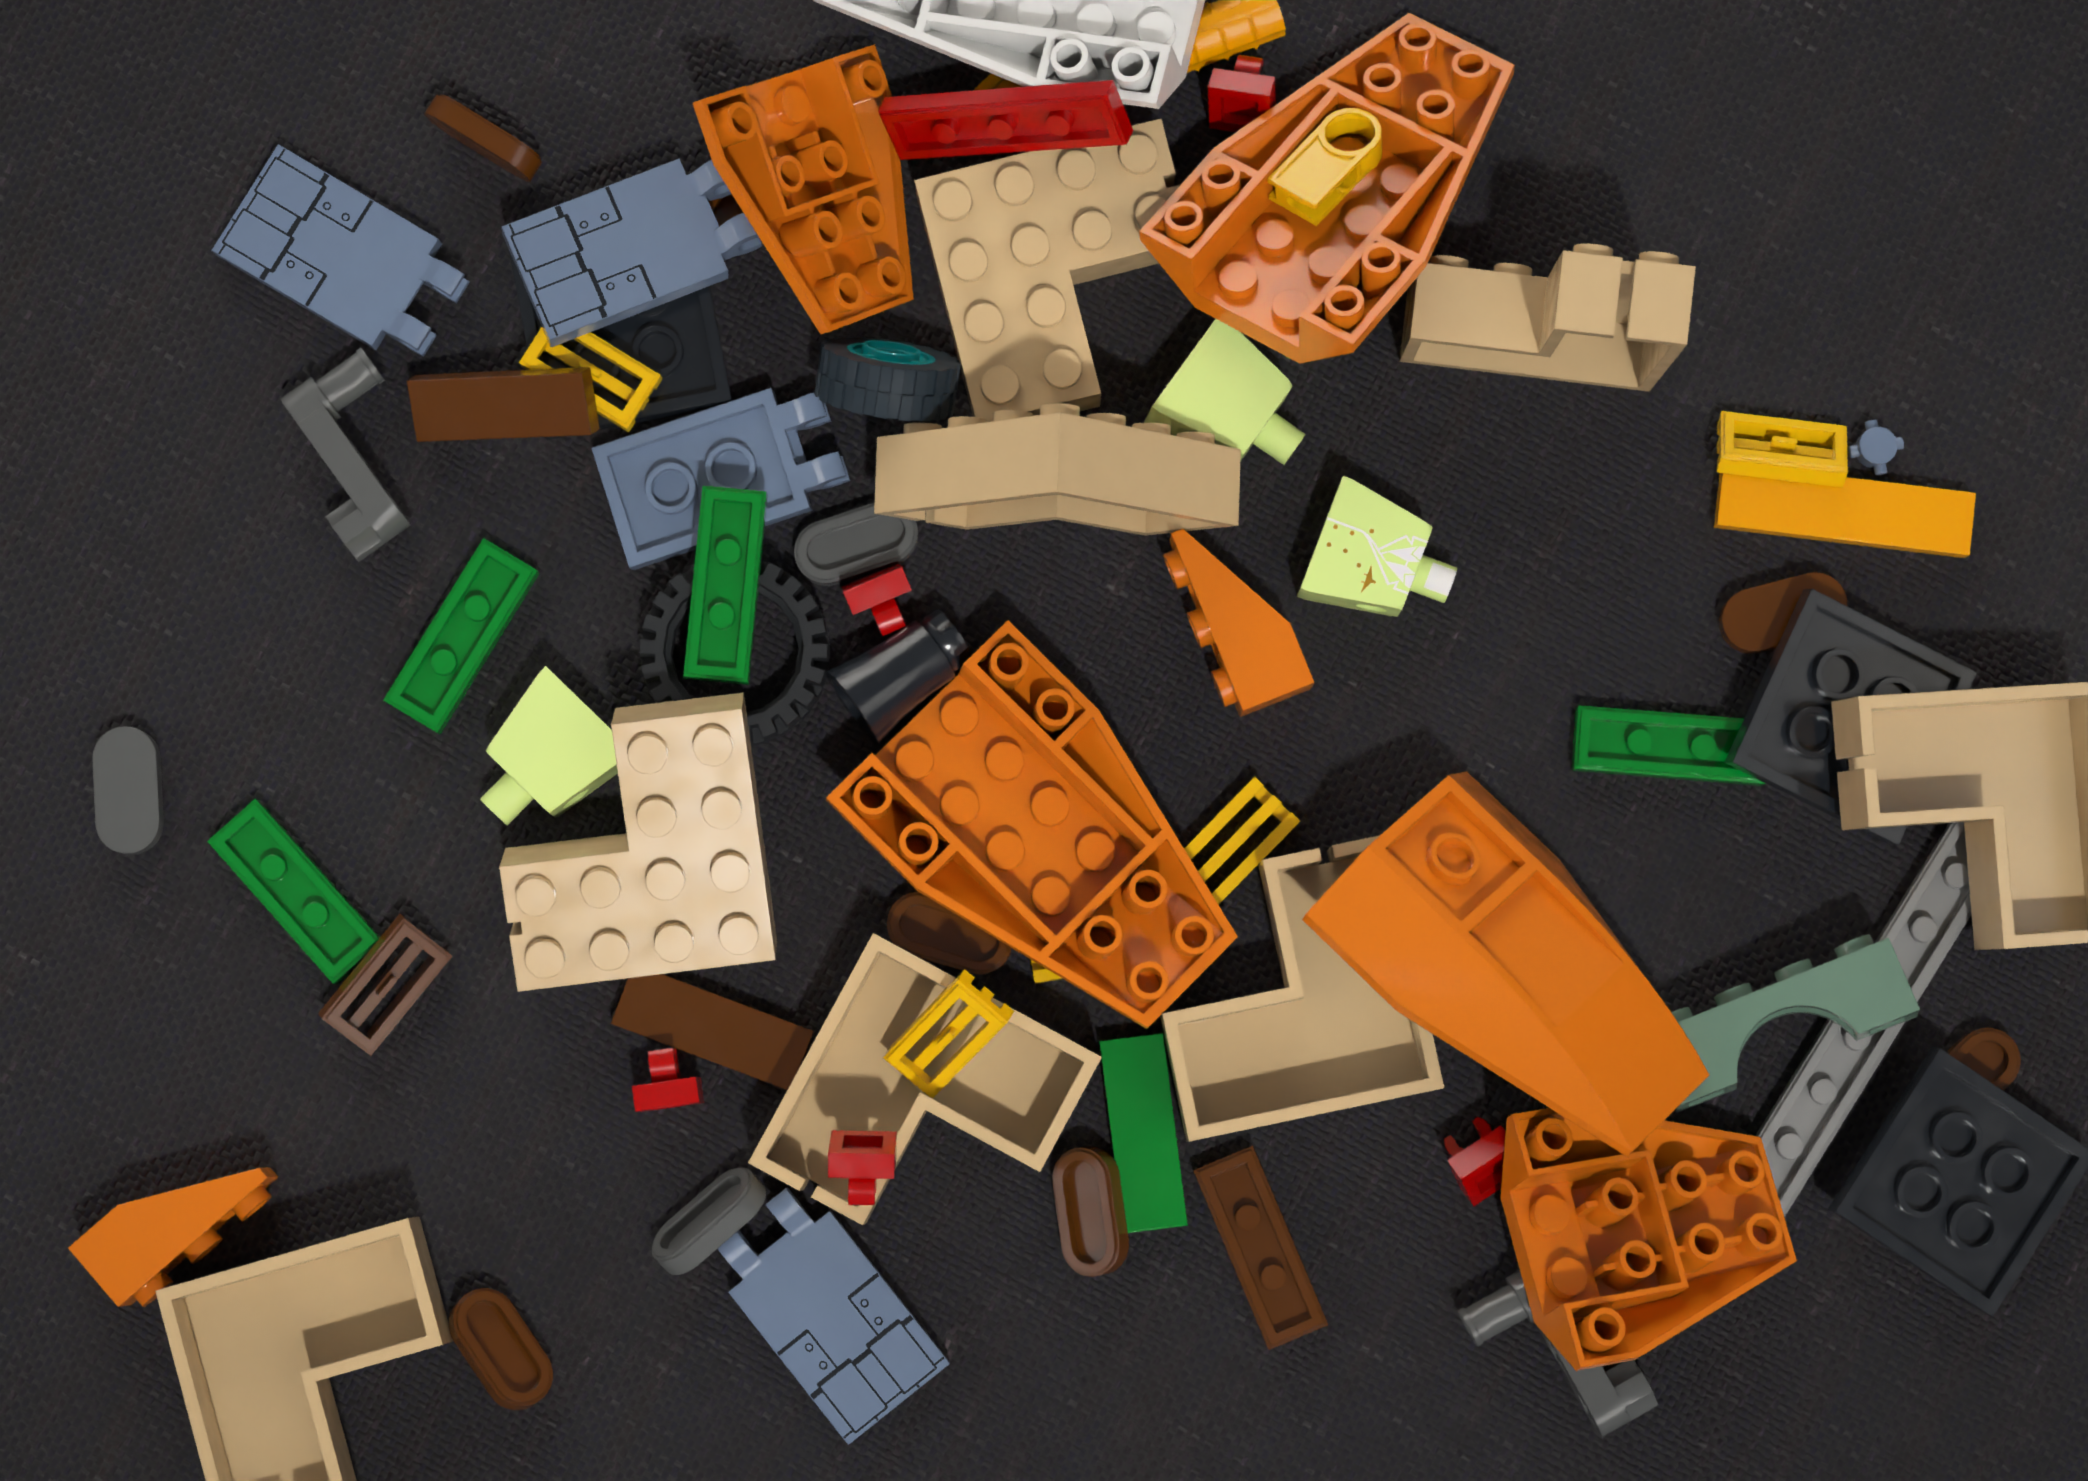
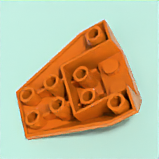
(819, 183)
(1637, 1243)

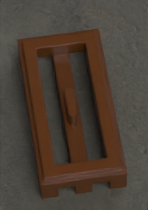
(366, 970)

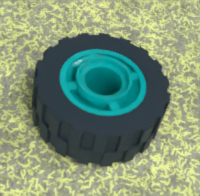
(887, 378)

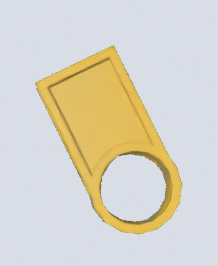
(1318, 174)

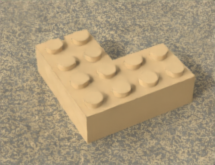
(1015, 243)
(1581, 324)
(1057, 469)
(2004, 767)
(675, 888)
(1302, 1047)
(1007, 1095)
(271, 1333)

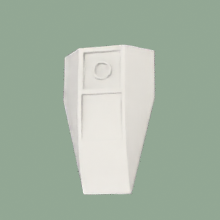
(1050, 42)

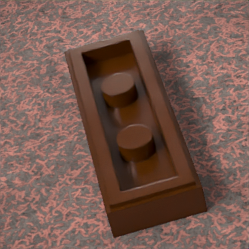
(503, 404)
(713, 1028)
(1260, 1247)

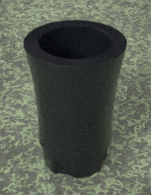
(899, 673)

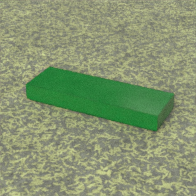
(725, 585)
(461, 636)
(1656, 745)
(294, 891)
(1143, 1132)

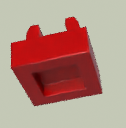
(1240, 94)
(878, 594)
(666, 1087)
(863, 1160)
(1480, 1164)

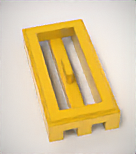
(636, 399)
(1782, 457)
(1270, 805)
(977, 1003)

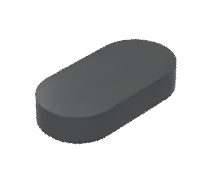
(853, 545)
(128, 790)
(708, 1221)

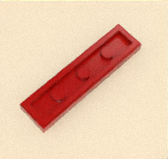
(1006, 120)

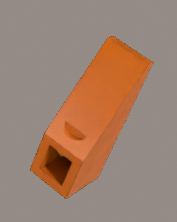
(1249, 637)
(150, 1236)

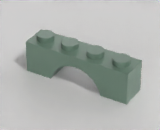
(1857, 991)

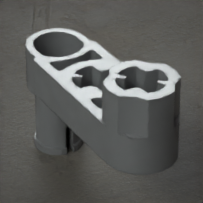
(371, 513)
(1606, 1395)

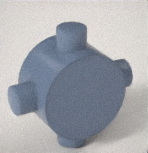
(1876, 447)

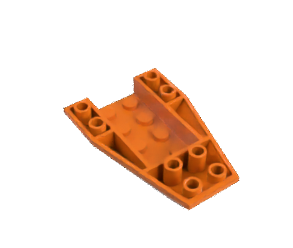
(1331, 283)
(1039, 832)
(1510, 963)

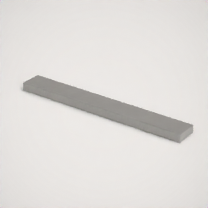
(1836, 1063)

